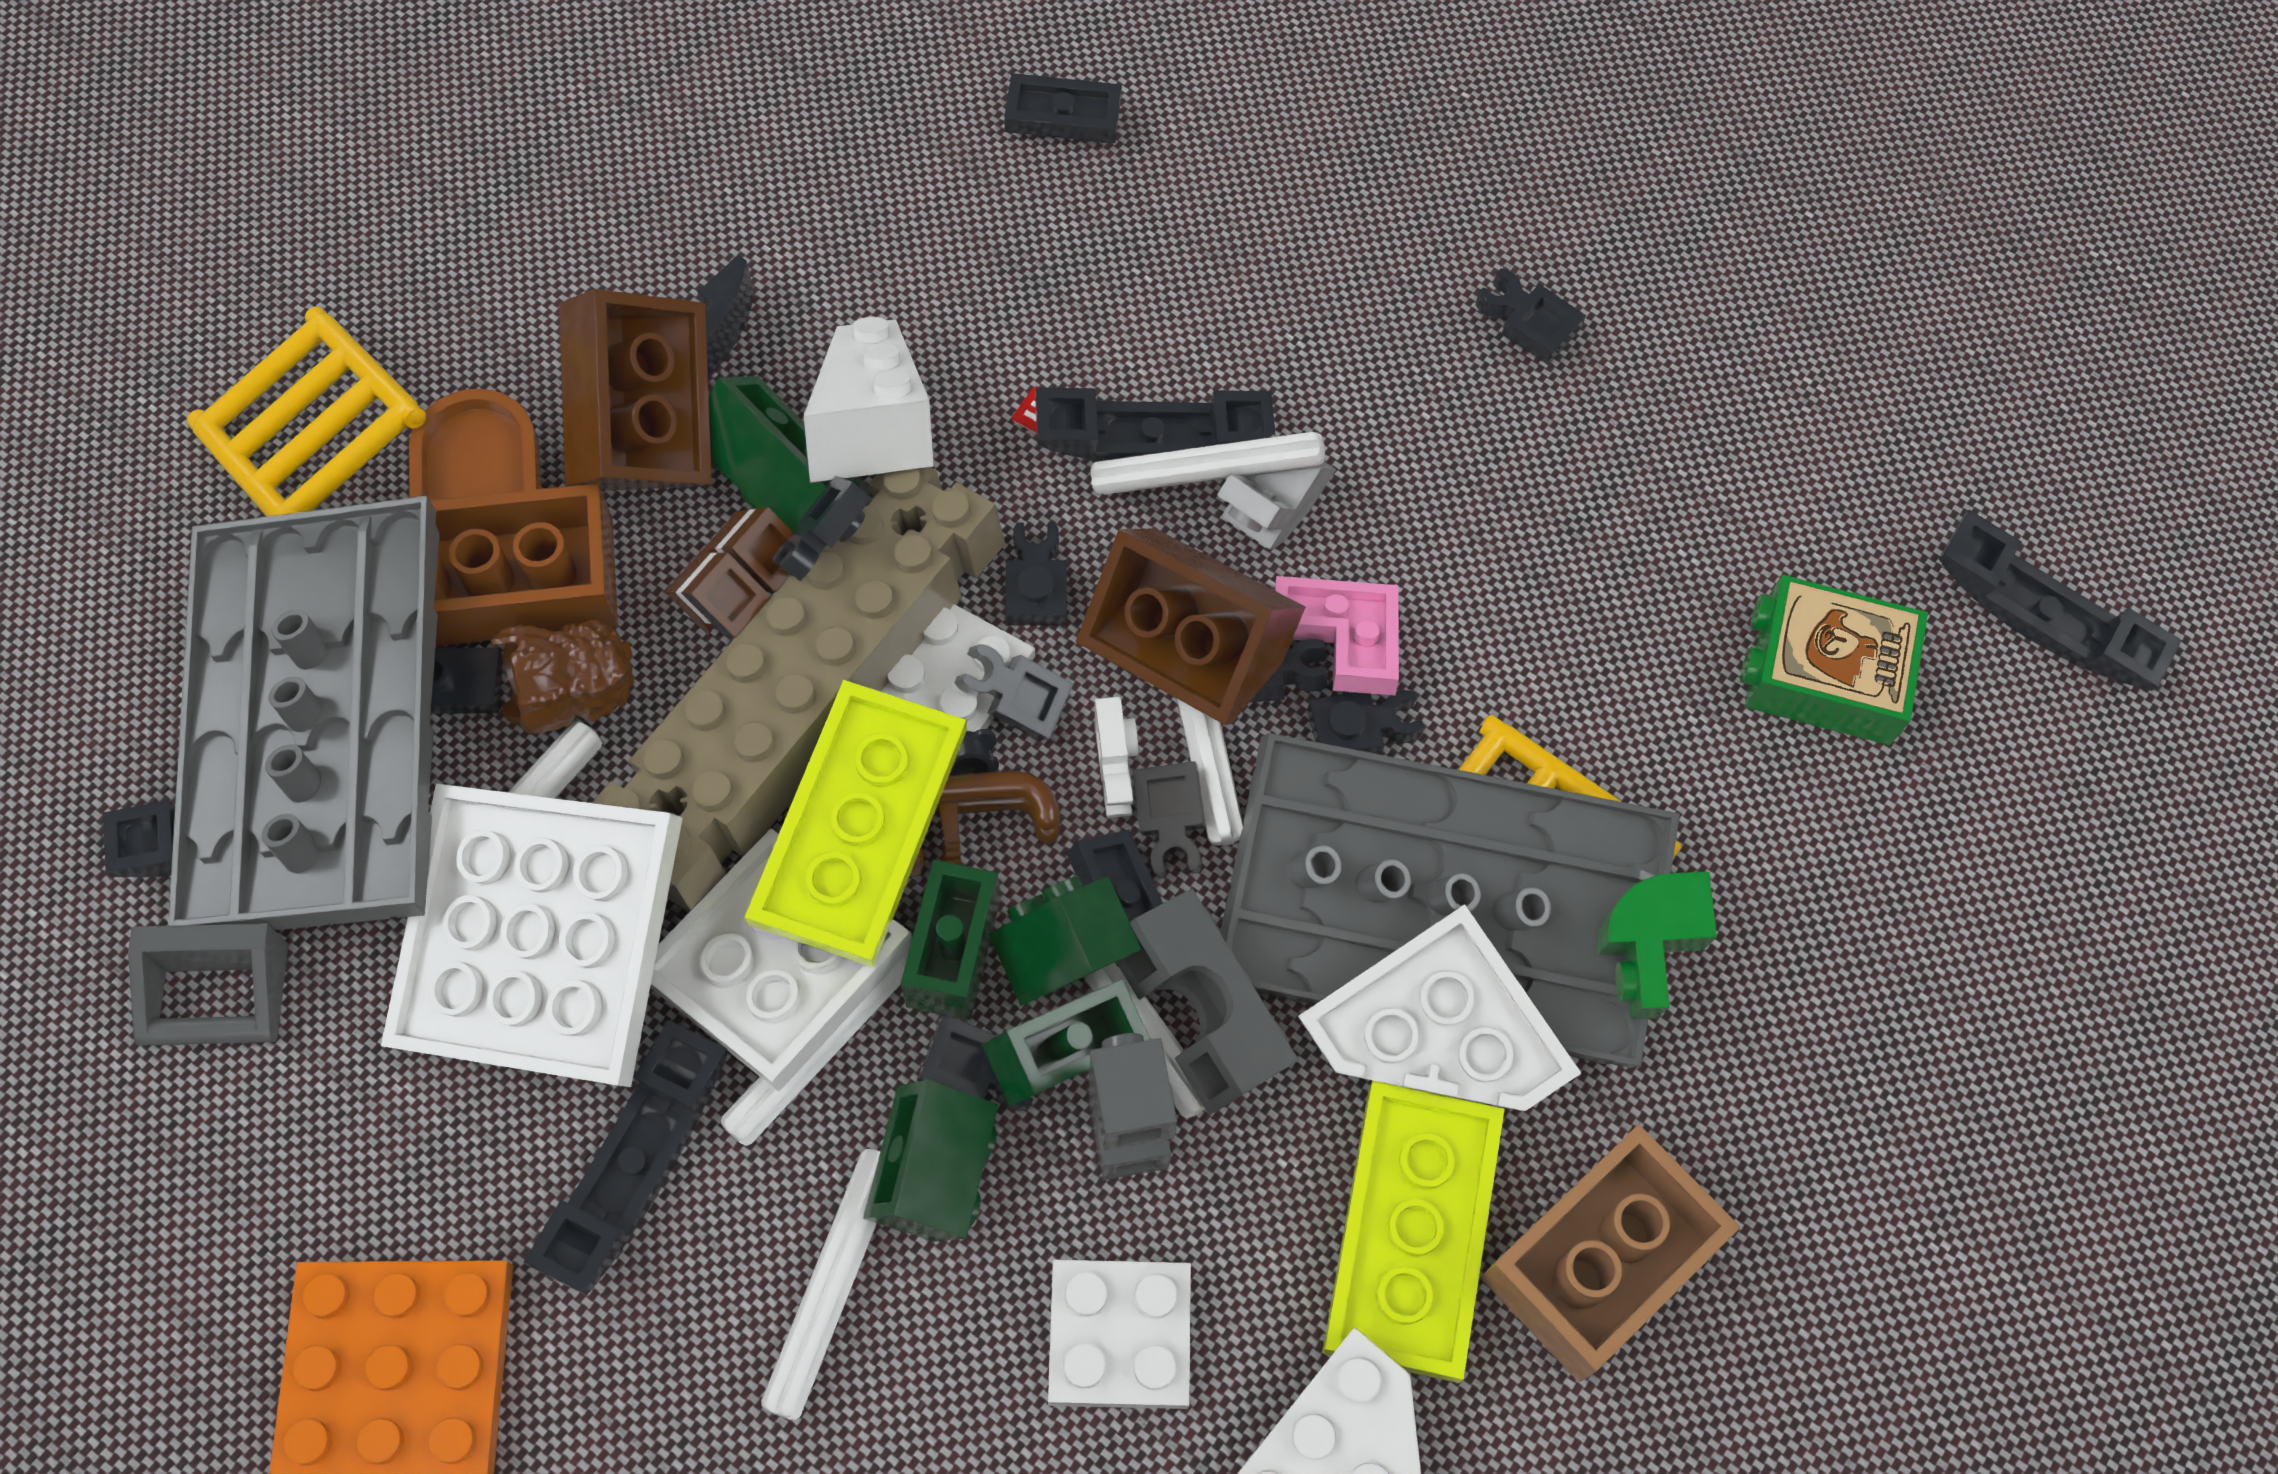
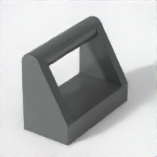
(205, 948)

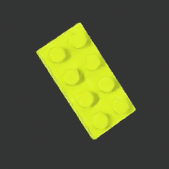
(857, 823)
(1416, 1228)

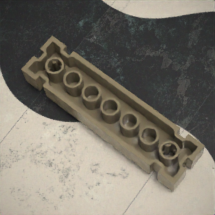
(752, 720)

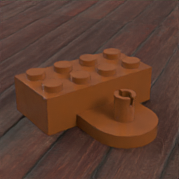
(503, 541)

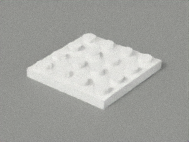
(535, 934)

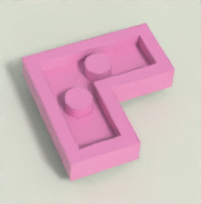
(1359, 622)

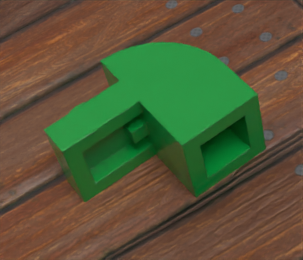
(1653, 918)

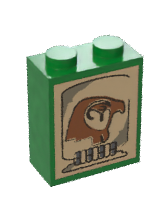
(1834, 659)

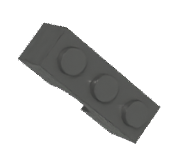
(1237, 1035)
(1131, 1106)

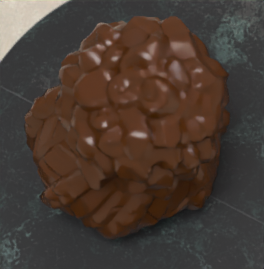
(564, 674)

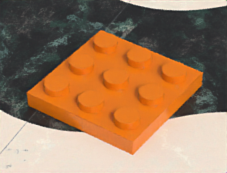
(393, 1368)

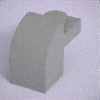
(1273, 502)

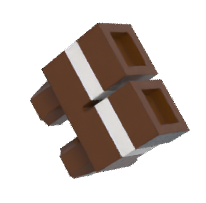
(733, 573)

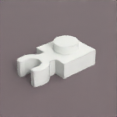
(1115, 743)

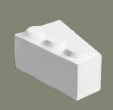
(867, 406)

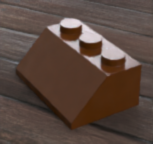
(634, 391)
(1188, 623)

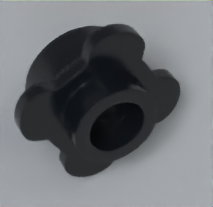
(976, 753)

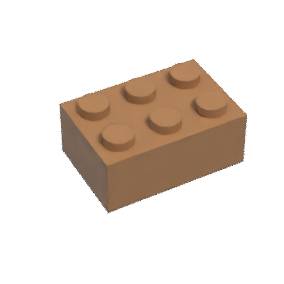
(1610, 1253)

